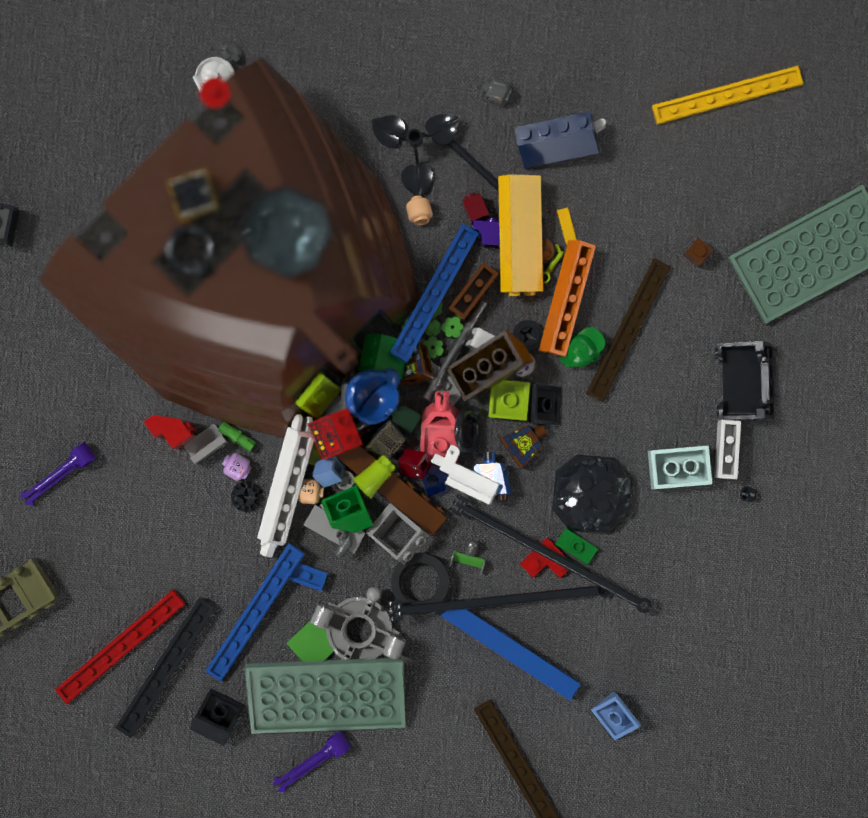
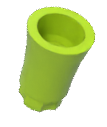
(374, 476)

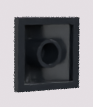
(545, 405)

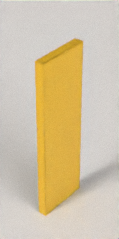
(566, 224)

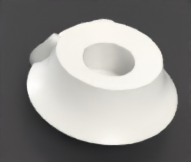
(211, 68)

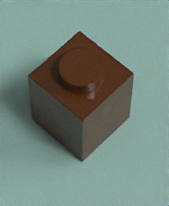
(697, 252)

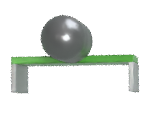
(468, 558)

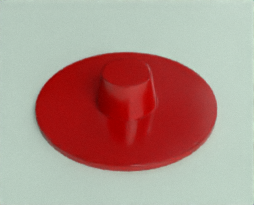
(214, 92)

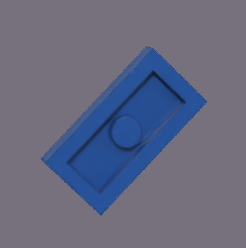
(309, 576)

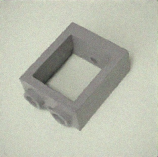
(384, 522)

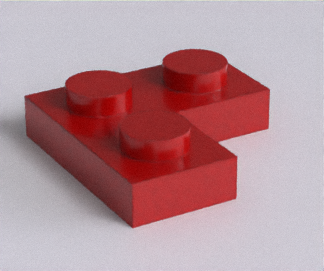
(535, 562)

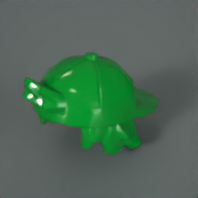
(584, 348)

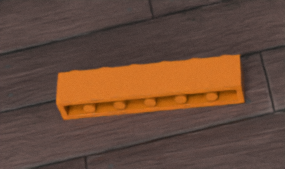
(567, 298)

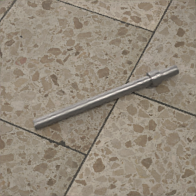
(437, 381)

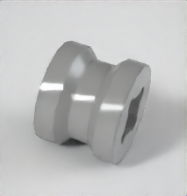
(347, 481)

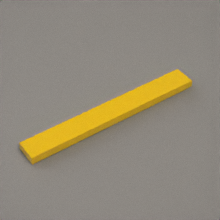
(727, 95)

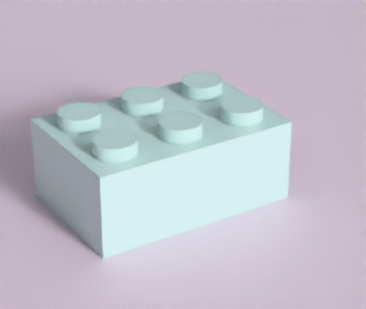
(679, 467)

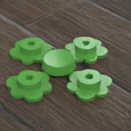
(434, 329)

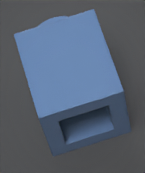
(329, 471)

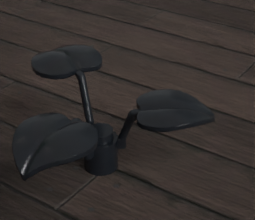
(391, 128)

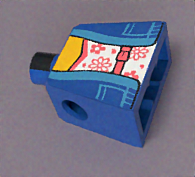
(495, 472)

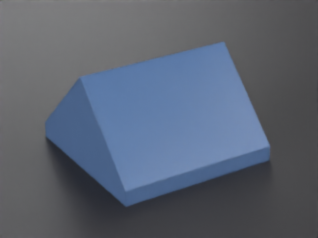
(615, 716)

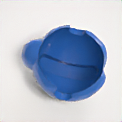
(373, 395)

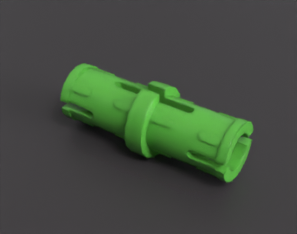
(236, 436)

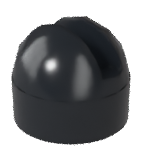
(744, 494)

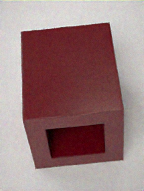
(475, 207)
(414, 463)

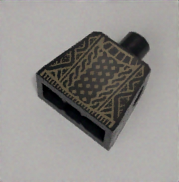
(384, 439)

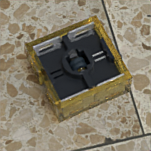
(193, 194)

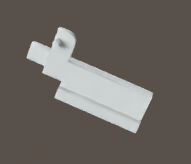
(464, 478)

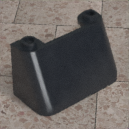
(746, 380)

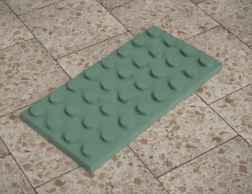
(806, 256)
(326, 695)

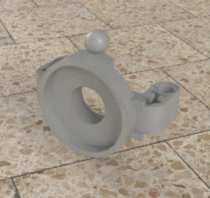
(336, 617)

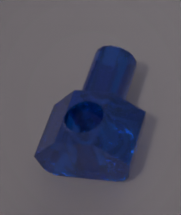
(439, 486)

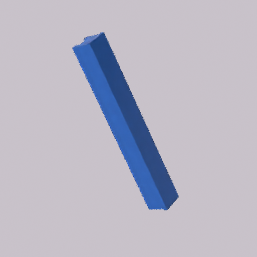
(513, 651)

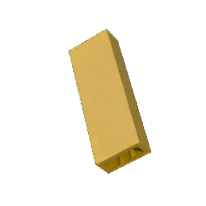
(520, 234)

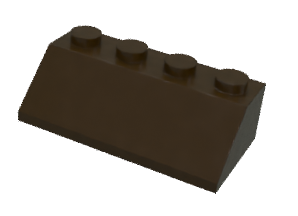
(489, 365)

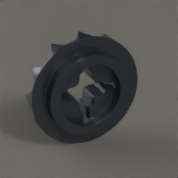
(536, 332)
(251, 504)

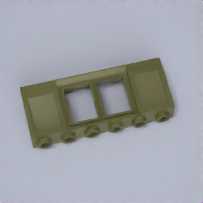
(32, 589)

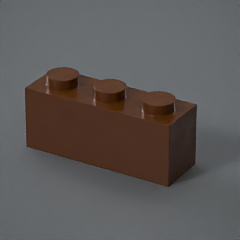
(473, 291)

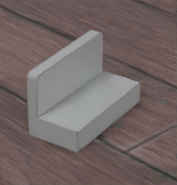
(205, 444)

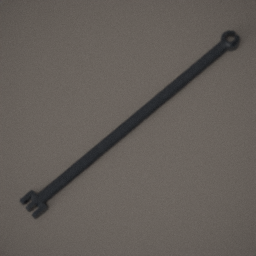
(548, 553)
(492, 601)

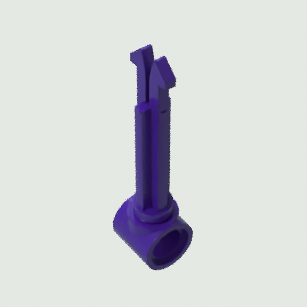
(80, 457)
(335, 746)

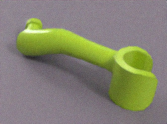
(555, 260)

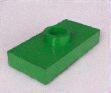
(576, 546)

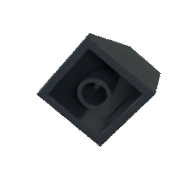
(217, 717)

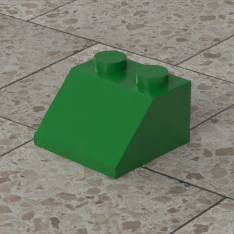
(376, 354)
(347, 511)

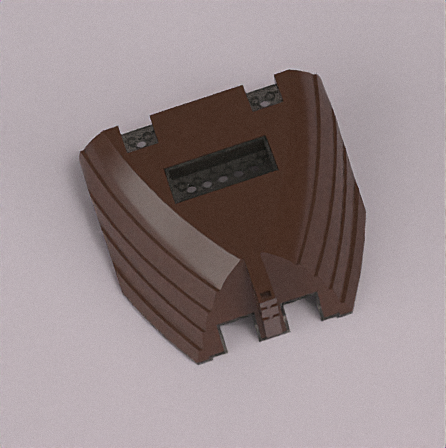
(240, 334)

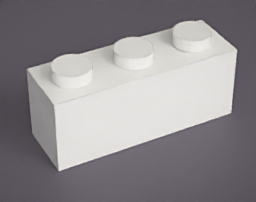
(727, 449)

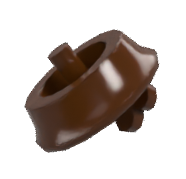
(547, 250)

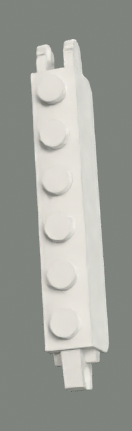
(286, 486)

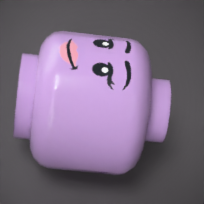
(236, 466)

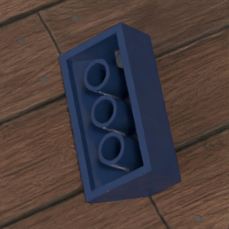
(557, 140)

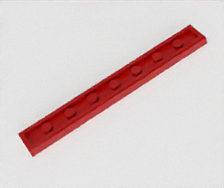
(120, 646)

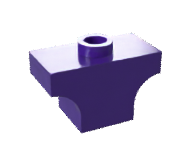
(489, 232)

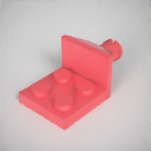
(438, 426)

